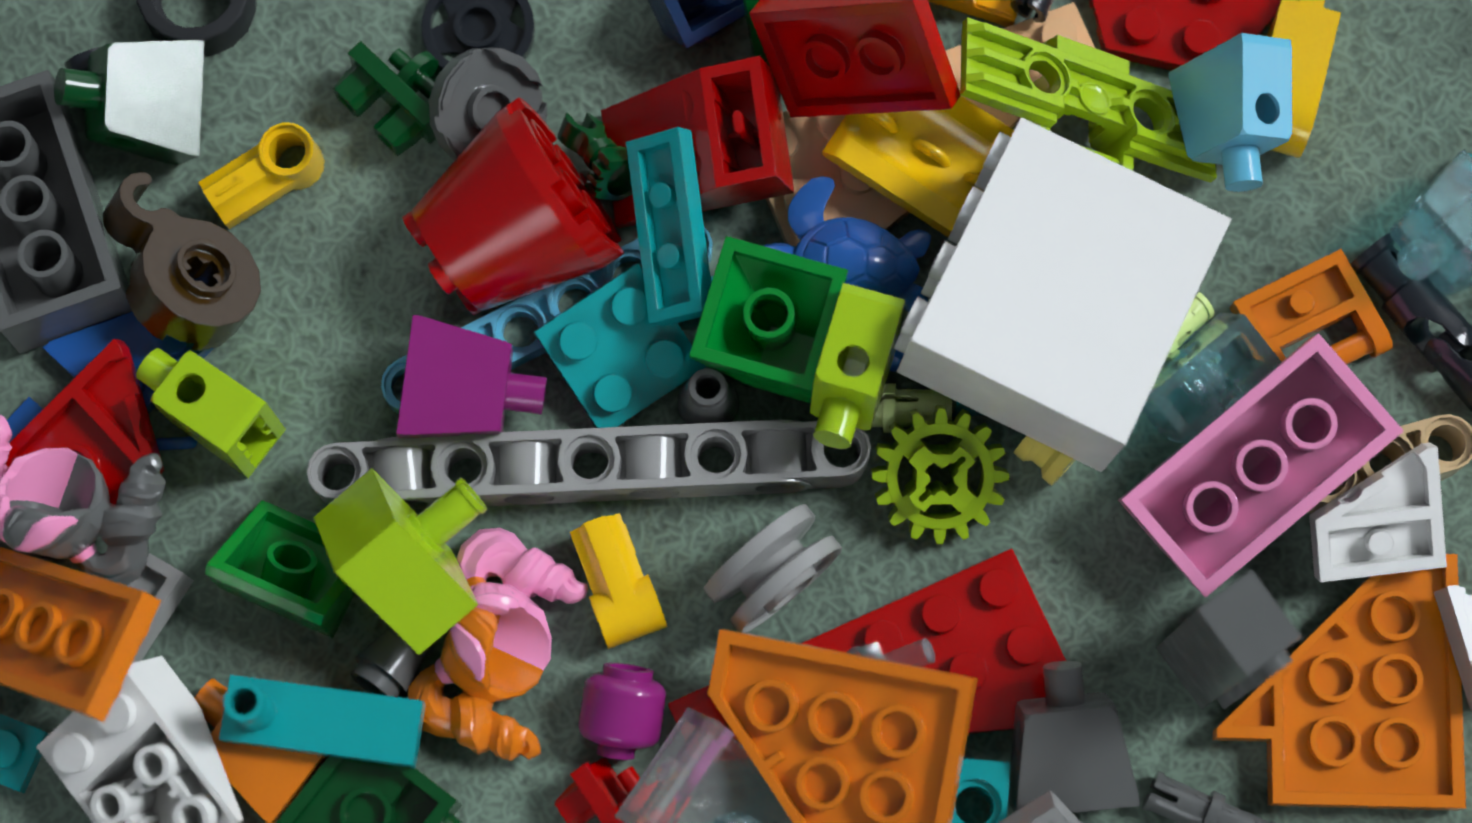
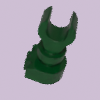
(607, 161)

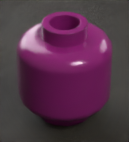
(622, 710)

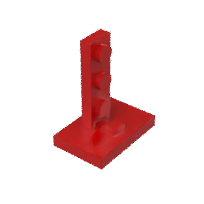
(855, 56)

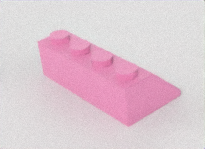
(1261, 465)

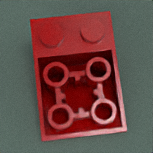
(734, 130)

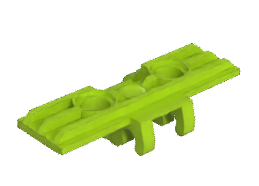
(1075, 83)

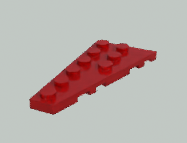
(979, 626)

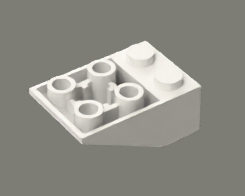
(147, 758)

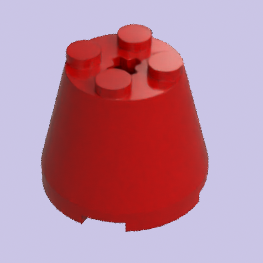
(511, 215)

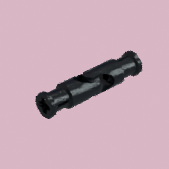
(1411, 307)

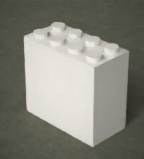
(1059, 293)

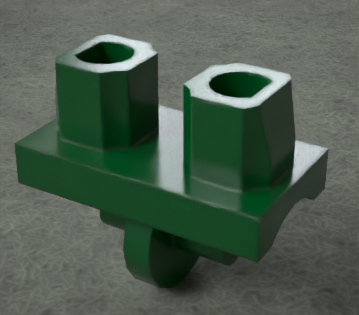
(372, 78)

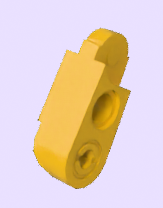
(1312, 40)

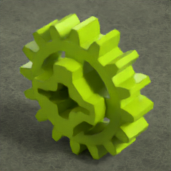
(919, 495)

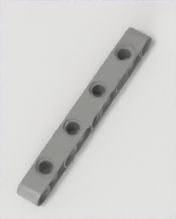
(640, 459)

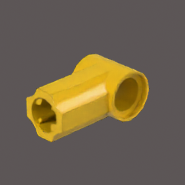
(256, 178)
(621, 594)

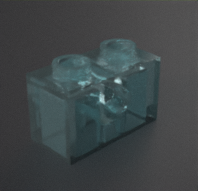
(1208, 376)

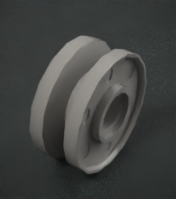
(772, 568)

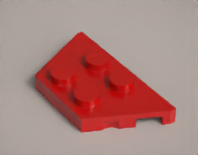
(1175, 31)
(96, 417)

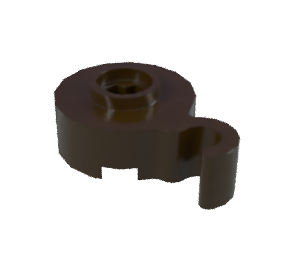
(186, 271)

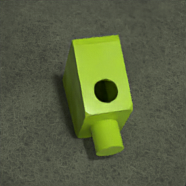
(854, 364)
(212, 408)

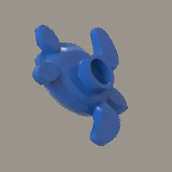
(866, 250)

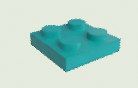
(613, 353)

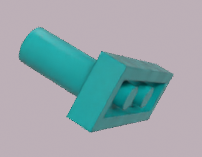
(669, 225)
(322, 721)

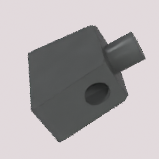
(1070, 746)

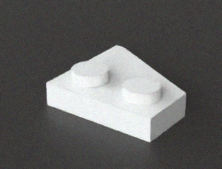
(1383, 522)

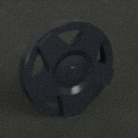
(477, 25)

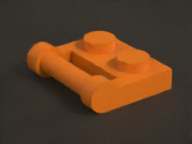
(1313, 301)

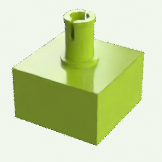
(402, 557)

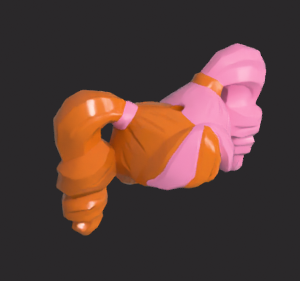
(497, 646)

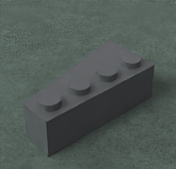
(1230, 643)

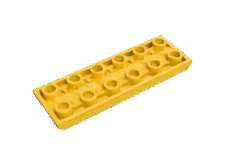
(919, 156)

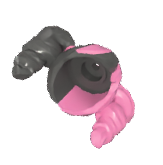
(61, 506)

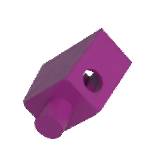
(461, 383)

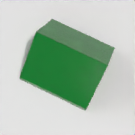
(283, 568)

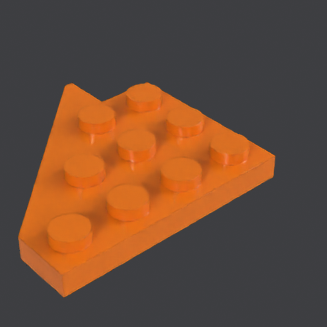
(1365, 705)
(844, 730)

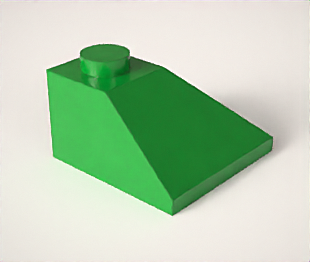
(767, 317)

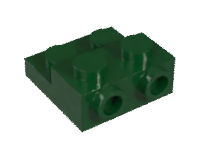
(370, 793)

